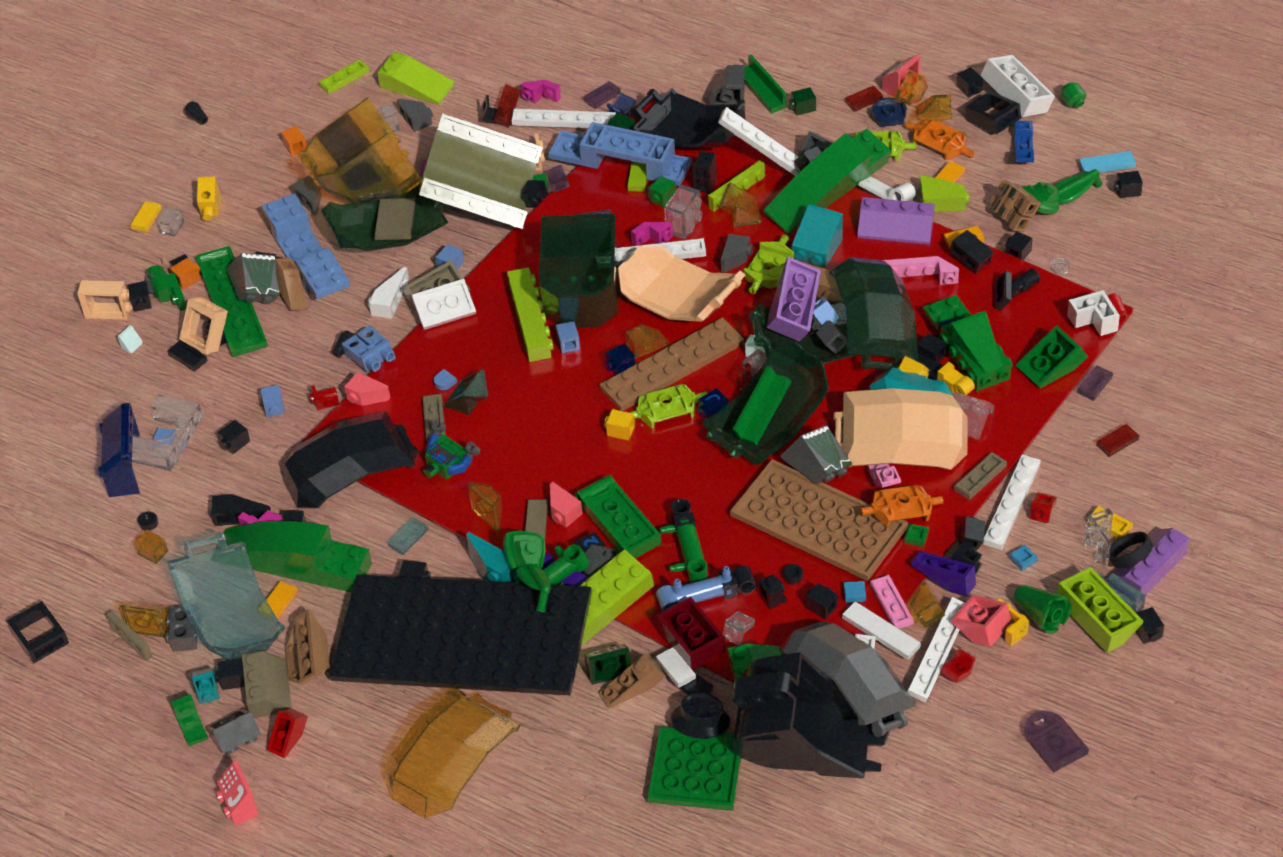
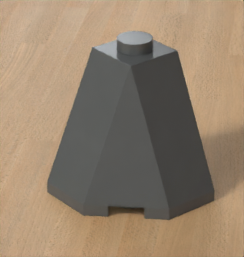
(730, 86)

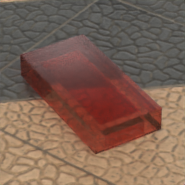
(863, 98)
(1117, 440)

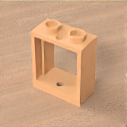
(97, 310)
(190, 324)

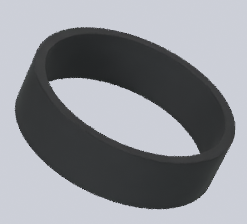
(1133, 557)

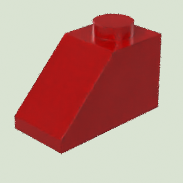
(286, 732)

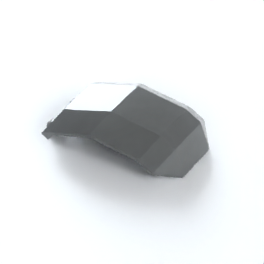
(857, 671)

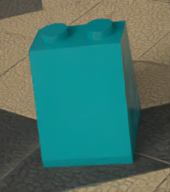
(818, 236)

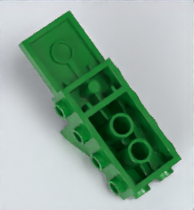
(970, 342)

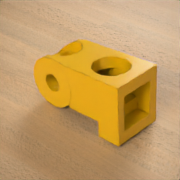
(955, 380)

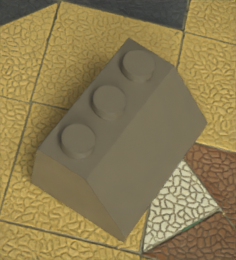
(440, 276)
(266, 684)

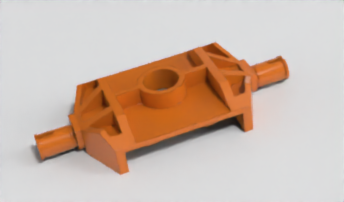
(950, 144)
(888, 508)

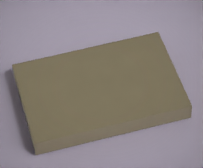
(395, 219)

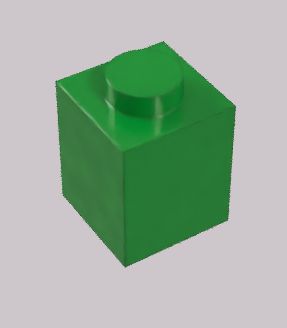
(662, 191)

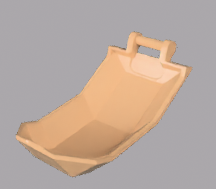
(672, 285)
(902, 428)

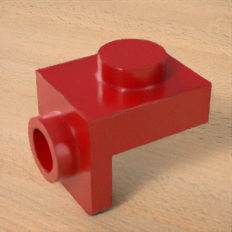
(324, 398)
(959, 667)

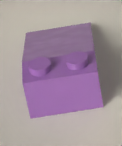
(794, 300)

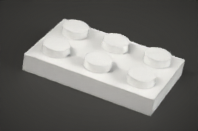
(443, 304)

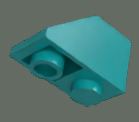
(205, 685)

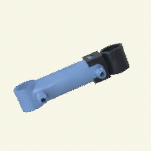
(726, 584)

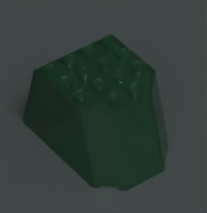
(579, 269)

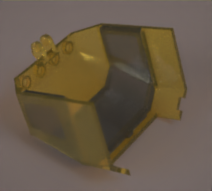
(360, 157)

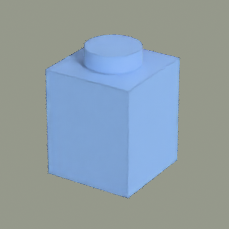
(824, 312)

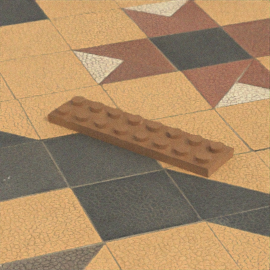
(672, 363)

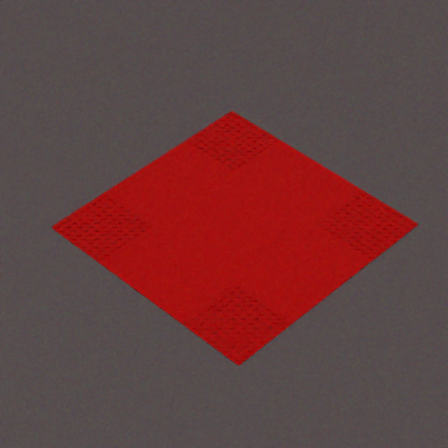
(550, 414)

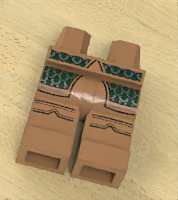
(1014, 205)

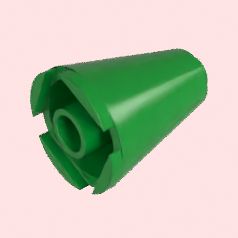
(1043, 607)

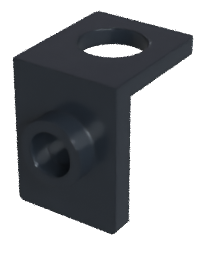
(487, 113)

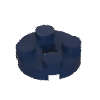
(883, 118)

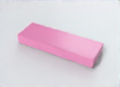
(891, 602)

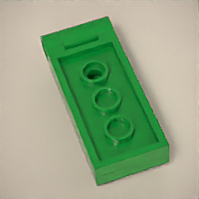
(618, 517)

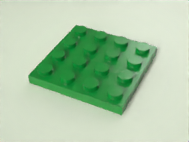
(694, 771)

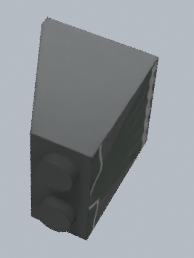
(255, 277)
(818, 456)

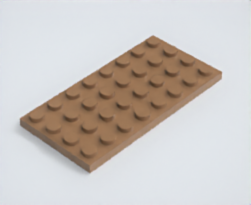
(817, 520)

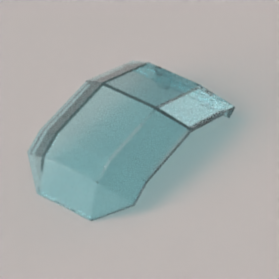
(224, 598)

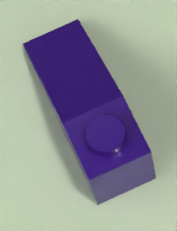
(948, 573)

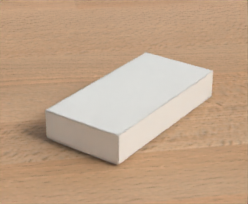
(675, 667)

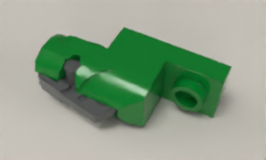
(165, 286)

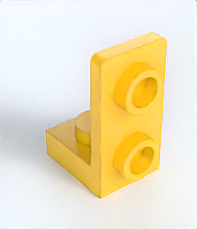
(1017, 628)

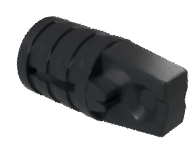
(1025, 282)

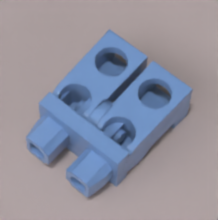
(369, 350)

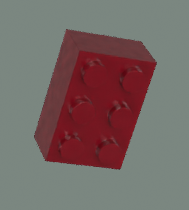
(691, 633)

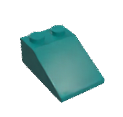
(489, 560)

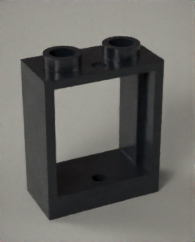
(1009, 112)
(38, 649)

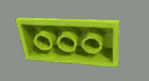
(1099, 609)

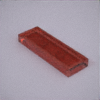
(506, 105)

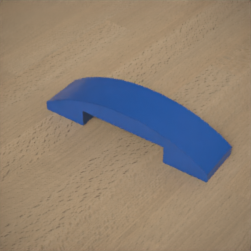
(1024, 141)

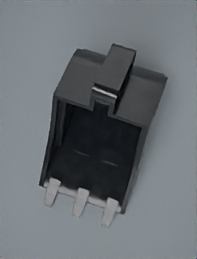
(799, 720)

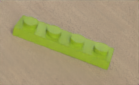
(743, 180)

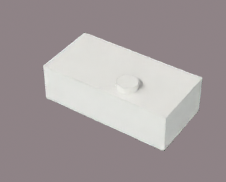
(1018, 84)

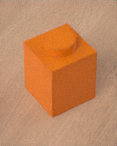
(293, 140)
(186, 273)

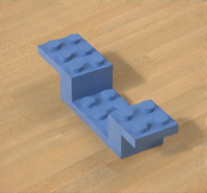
(622, 143)
(294, 236)

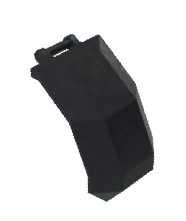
(684, 120)
(344, 456)

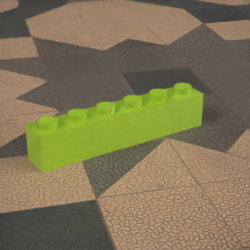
(529, 314)

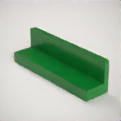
(764, 86)
(761, 406)

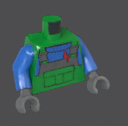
(445, 455)

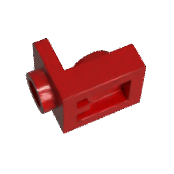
(1042, 507)

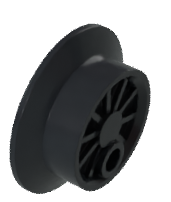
(700, 716)

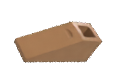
(290, 284)
(633, 681)

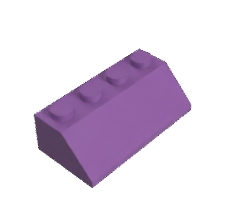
(896, 220)
(1167, 551)

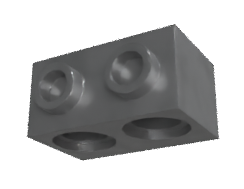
(181, 634)

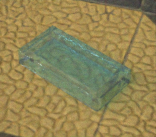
(407, 536)
(1127, 592)

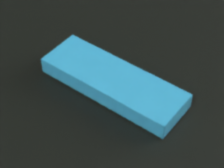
(1108, 162)

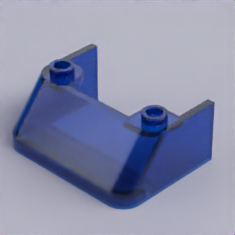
(117, 449)

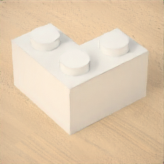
(1094, 309)

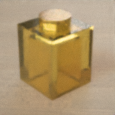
(151, 546)

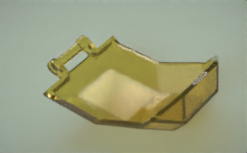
(445, 751)

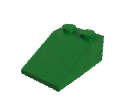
(1052, 358)
(742, 655)

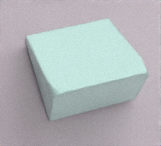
(129, 339)

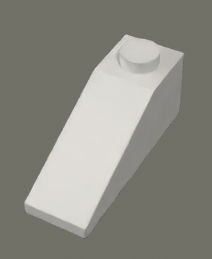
(388, 295)

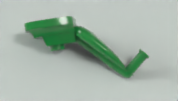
(1064, 191)
(526, 555)

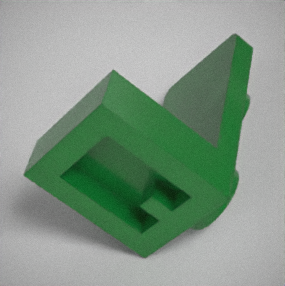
(189, 720)

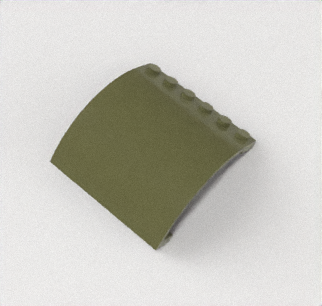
(479, 170)

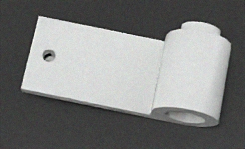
(901, 193)

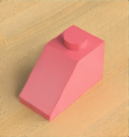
(366, 390)
(564, 506)

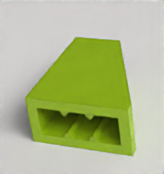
(943, 193)

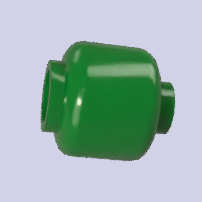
(1073, 95)

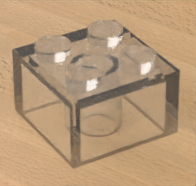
(683, 211)

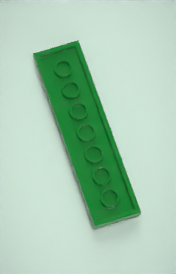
(241, 324)

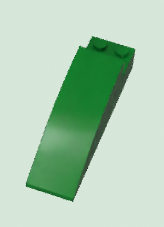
(828, 177)
(301, 553)

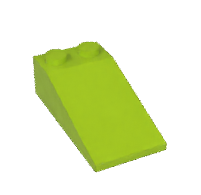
(413, 79)

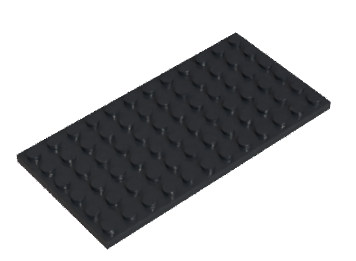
(461, 635)

